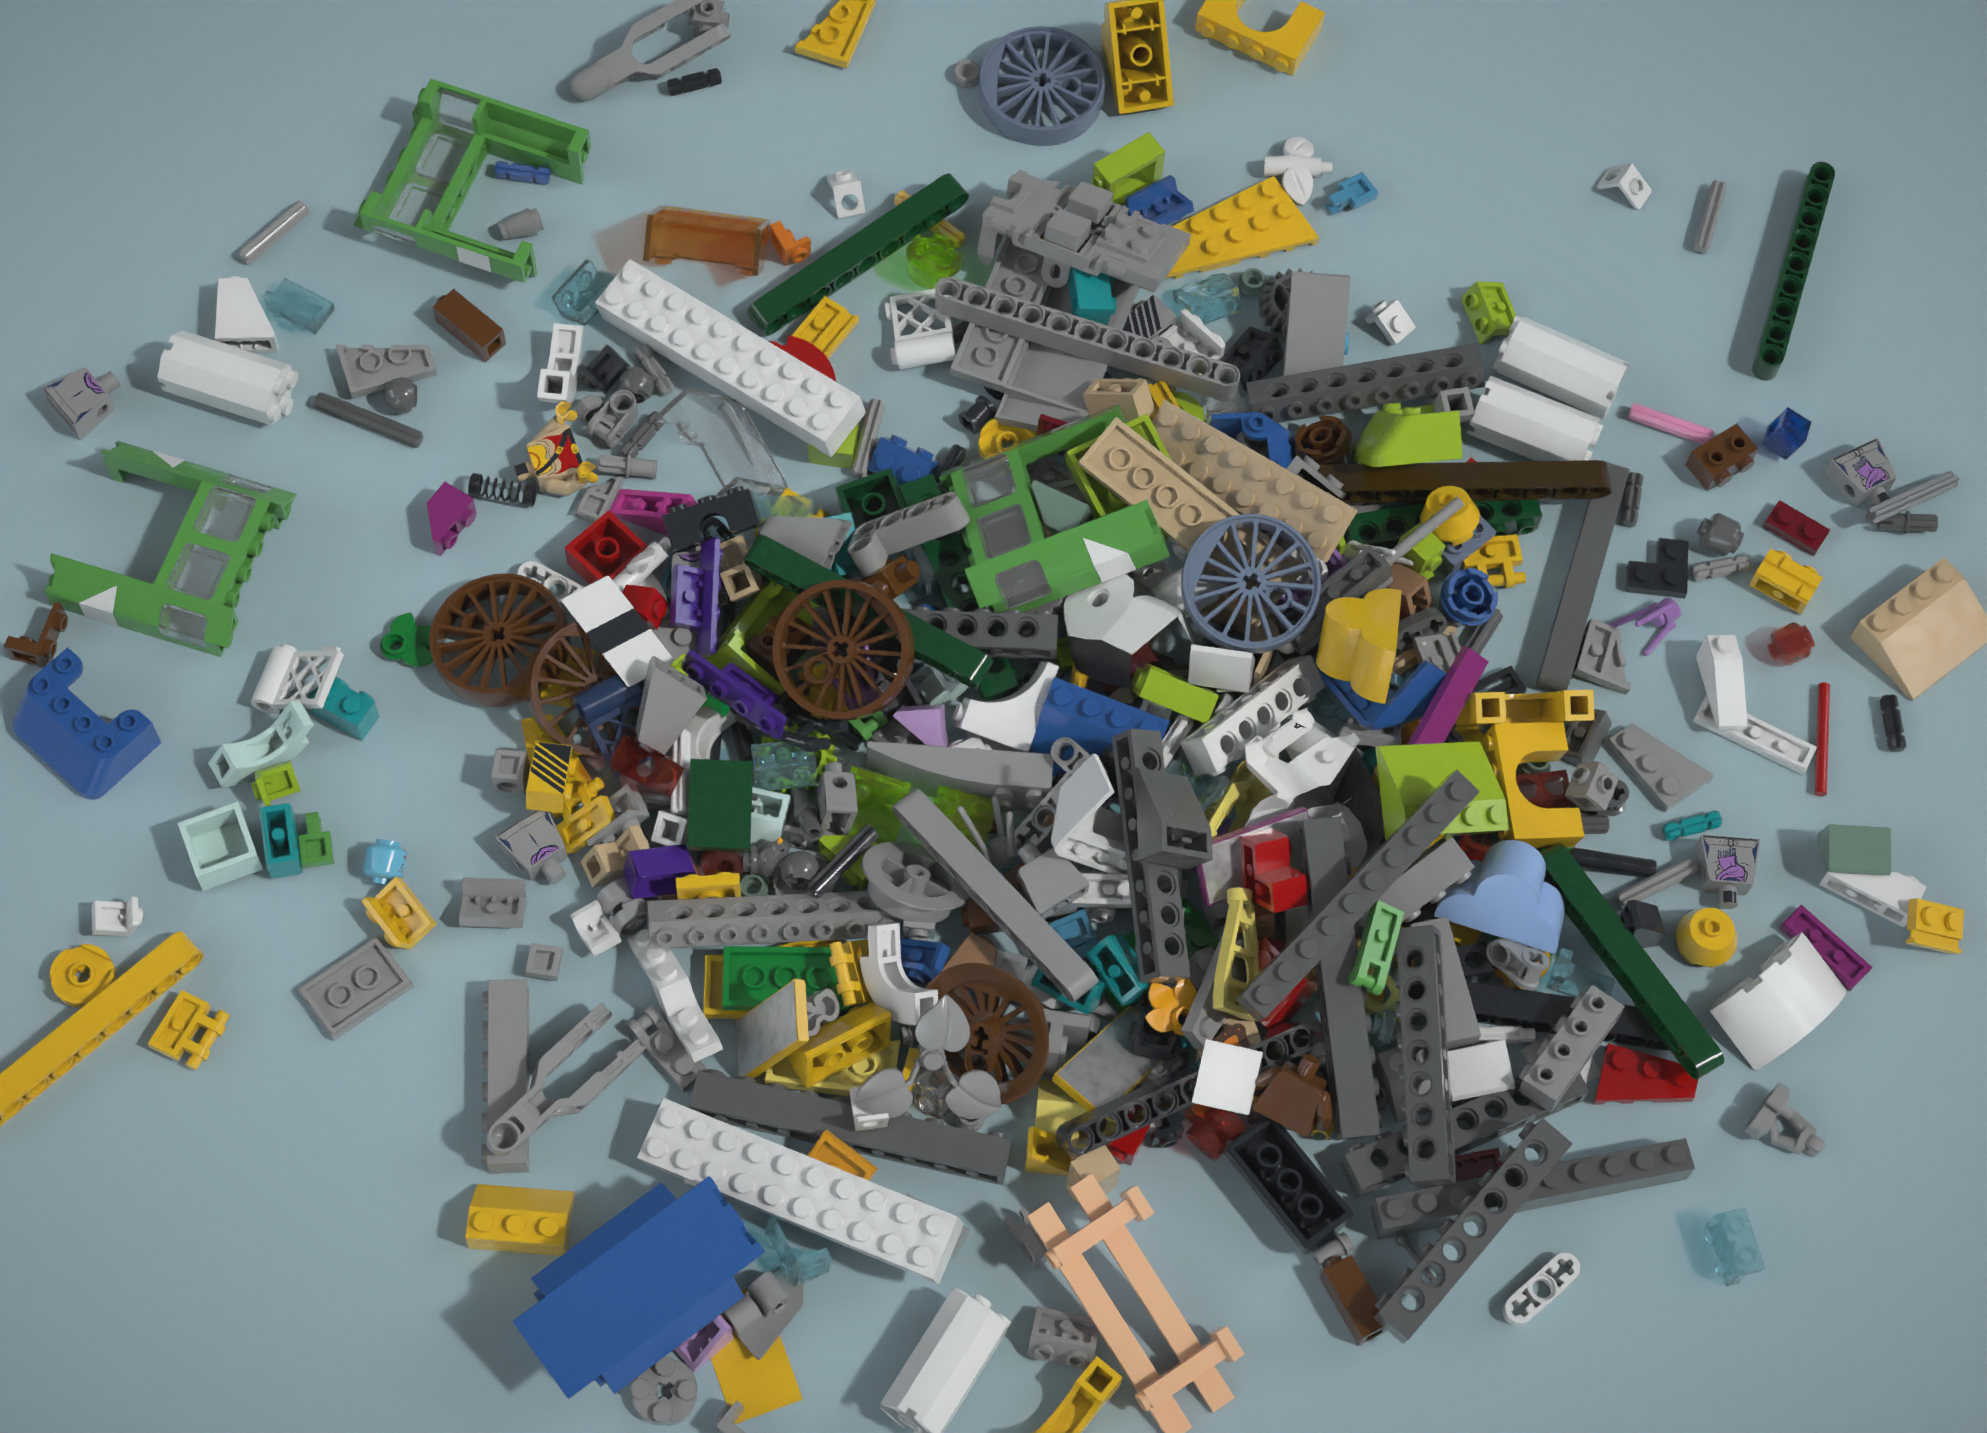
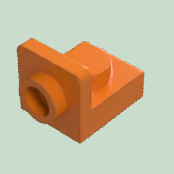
(786, 246)

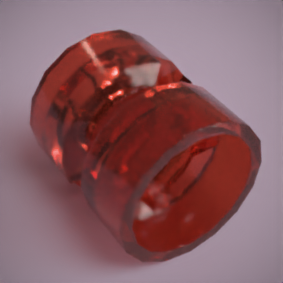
(1214, 1131)

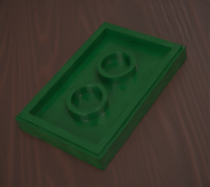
(720, 805)

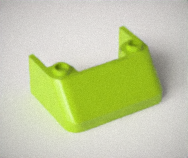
(1409, 436)

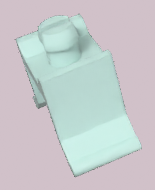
(937, 686)

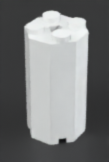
(1560, 366)
(227, 378)
(1533, 424)
(945, 1363)

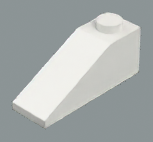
(1723, 680)
(1878, 893)

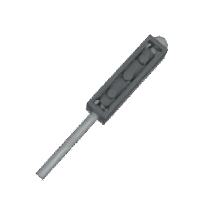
(1357, 578)

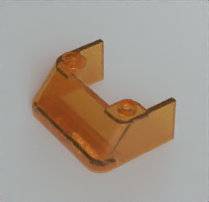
(707, 237)

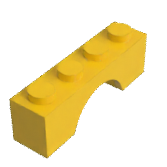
(1084, 1399)

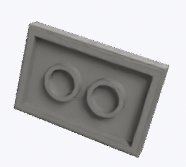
(355, 988)

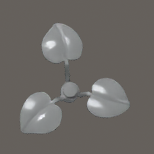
(937, 1029)

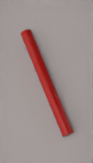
(1822, 739)

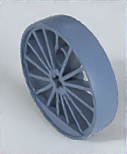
(1041, 85)
(1199, 556)

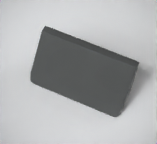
(1586, 738)

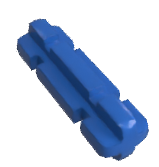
(522, 172)

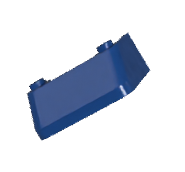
(1259, 428)
(1401, 707)

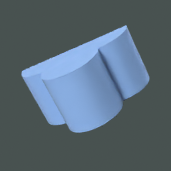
(1508, 898)

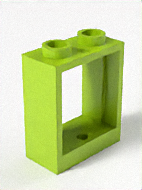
(1130, 168)
(1174, 692)

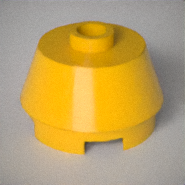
(1460, 525)
(1706, 937)

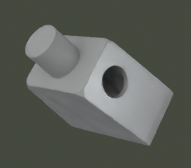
(1049, 880)

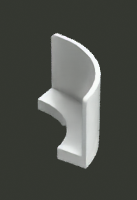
(1780, 1004)

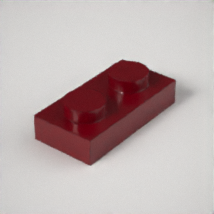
(1796, 528)

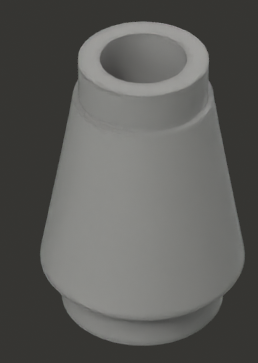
(522, 224)

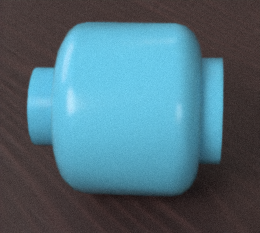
(384, 861)

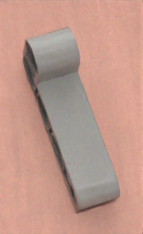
(904, 529)
(1049, 803)

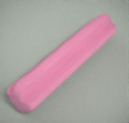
(1670, 424)

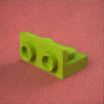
(1488, 309)

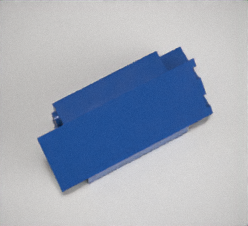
(637, 1287)

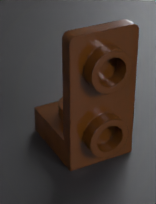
(38, 653)

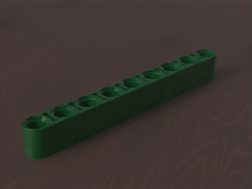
(1810, 212)
(857, 254)
(930, 643)
(1631, 965)

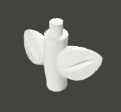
(1297, 168)
(644, 564)

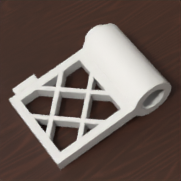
(925, 344)
(282, 676)

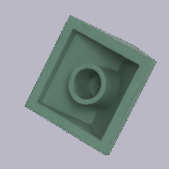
(1856, 849)

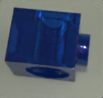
(1786, 433)

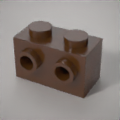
(1722, 457)
(761, 647)

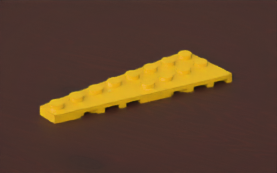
(1242, 228)

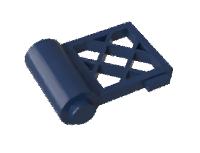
(602, 704)

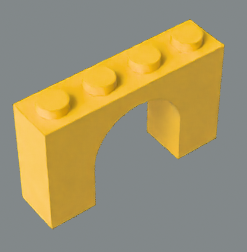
(1279, 48)
(1498, 708)
(1522, 743)

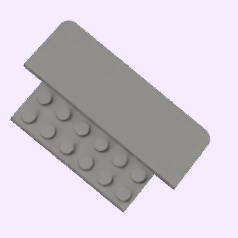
(1028, 373)

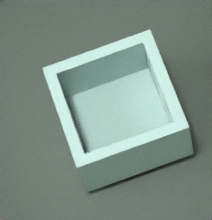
(220, 846)

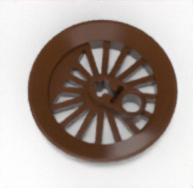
(991, 1032)

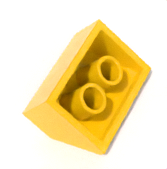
(842, 1043)
(520, 1220)

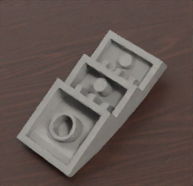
(1316, 322)

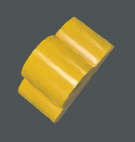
(1137, 54)
(1361, 641)

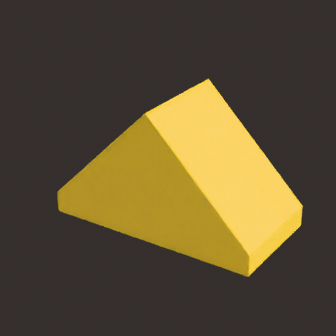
(1044, 1154)

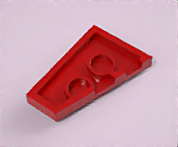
(1638, 1076)

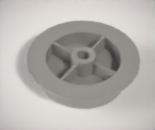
(910, 882)

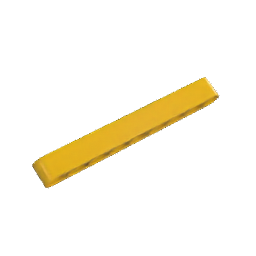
(96, 1022)

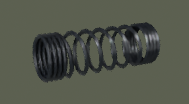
(475, 487)

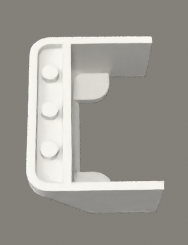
(1085, 829)

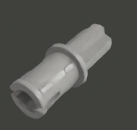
(627, 466)

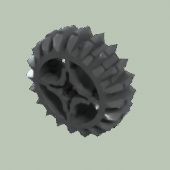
(1278, 290)

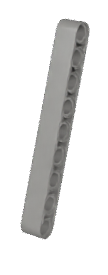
(995, 895)

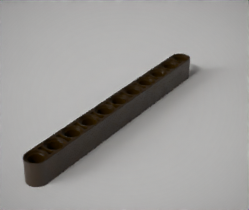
(1479, 479)

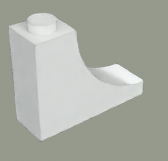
(1012, 718)

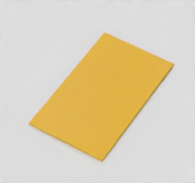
(755, 1383)

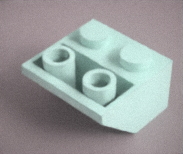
(768, 816)

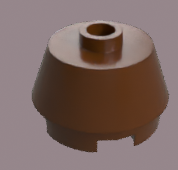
(1324, 441)

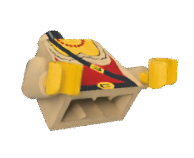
(555, 457)

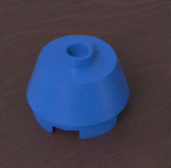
(1467, 598)

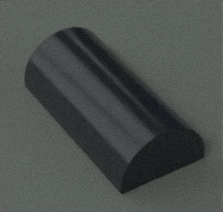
(1289, 1184)

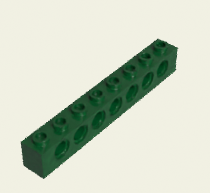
(1401, 519)
(994, 685)

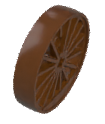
(888, 611)
(570, 630)
(496, 638)

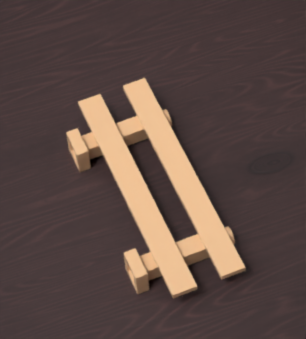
(1108, 1224)

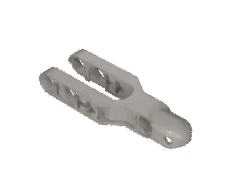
(621, 64)
(535, 1110)

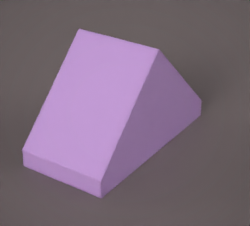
(925, 722)
(705, 1343)

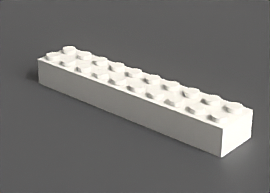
(731, 358)
(802, 1191)

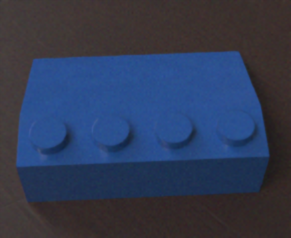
(1087, 720)

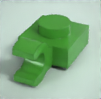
(316, 846)

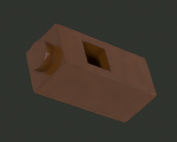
(469, 325)
(1352, 1297)

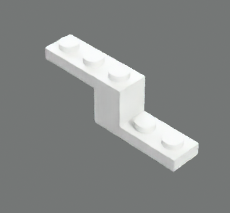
(1103, 892)
(676, 997)

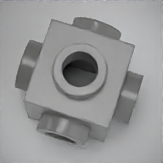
(707, 16)
(1591, 786)

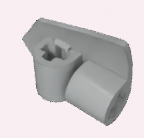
(764, 1311)

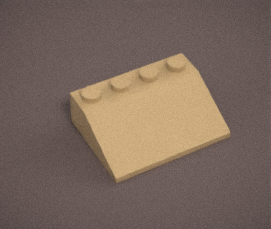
(1924, 629)

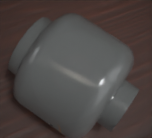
(1720, 534)

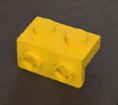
(399, 914)

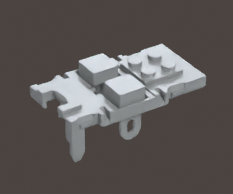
(1119, 245)

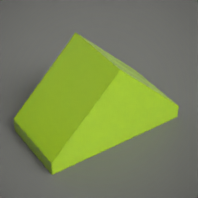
(842, 457)

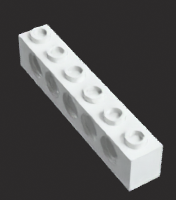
(1252, 714)

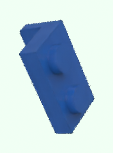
(1160, 202)
(904, 461)
(922, 959)

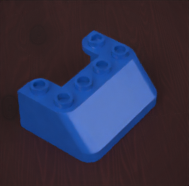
(73, 737)

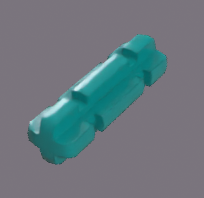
(1692, 825)

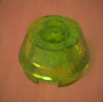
(931, 260)

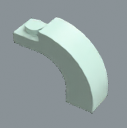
(281, 742)

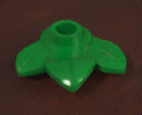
(411, 638)

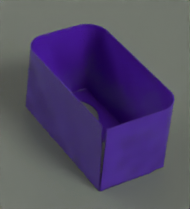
(657, 870)

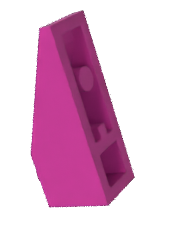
(648, 507)

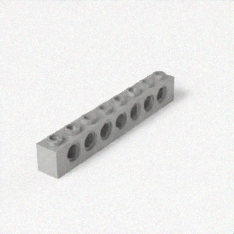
(763, 919)

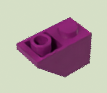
(448, 515)

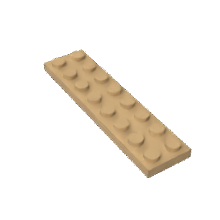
(1251, 480)
(1180, 503)

